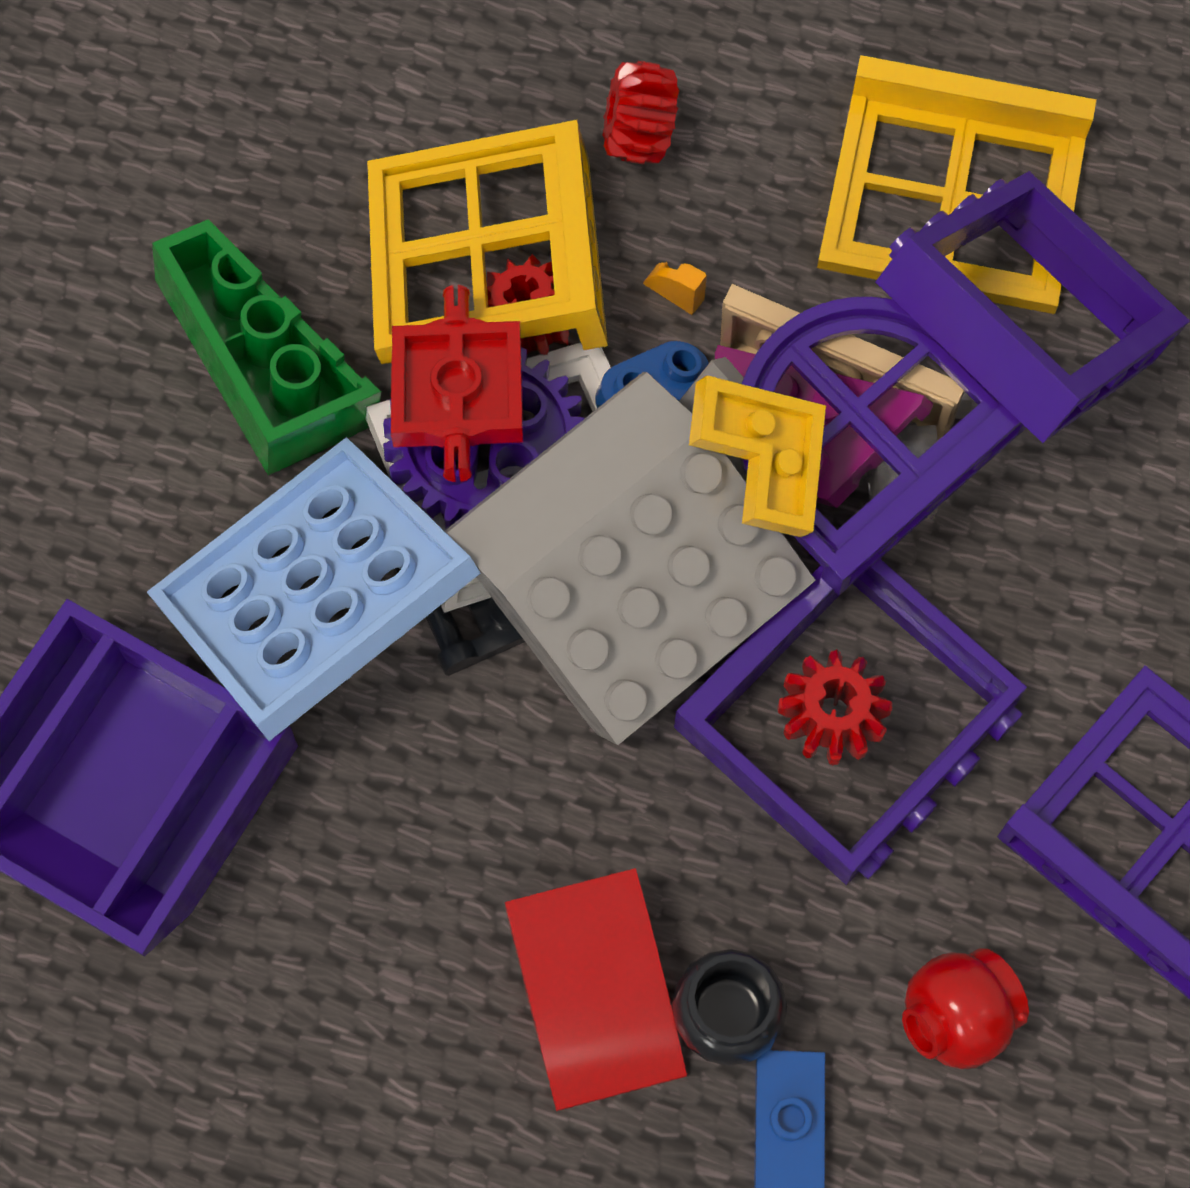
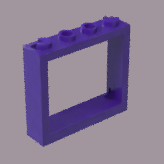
(990, 342)
(914, 806)

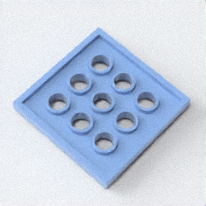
(298, 619)

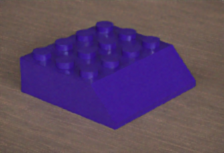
(124, 778)

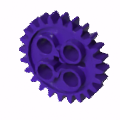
(424, 480)

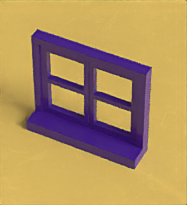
(1075, 873)

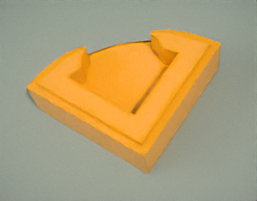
(681, 286)

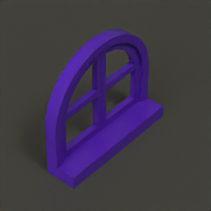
(921, 481)

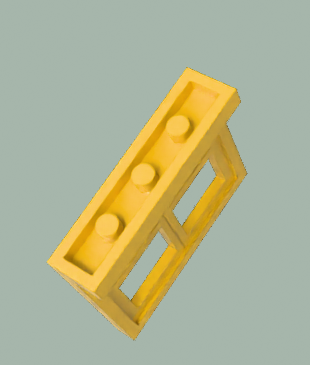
(969, 111)
(567, 226)

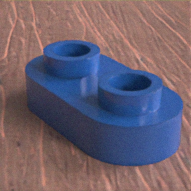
(660, 364)

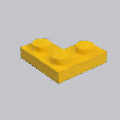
(779, 440)

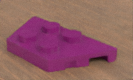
(847, 455)

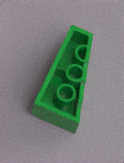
(260, 350)

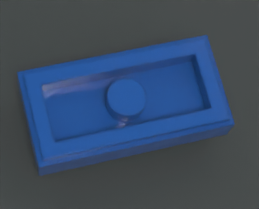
(790, 1120)

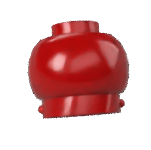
(964, 1008)

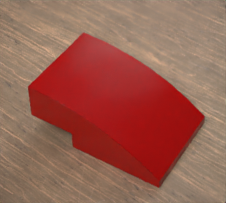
(596, 989)

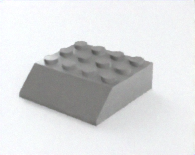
(628, 558)

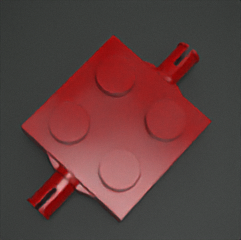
(456, 384)

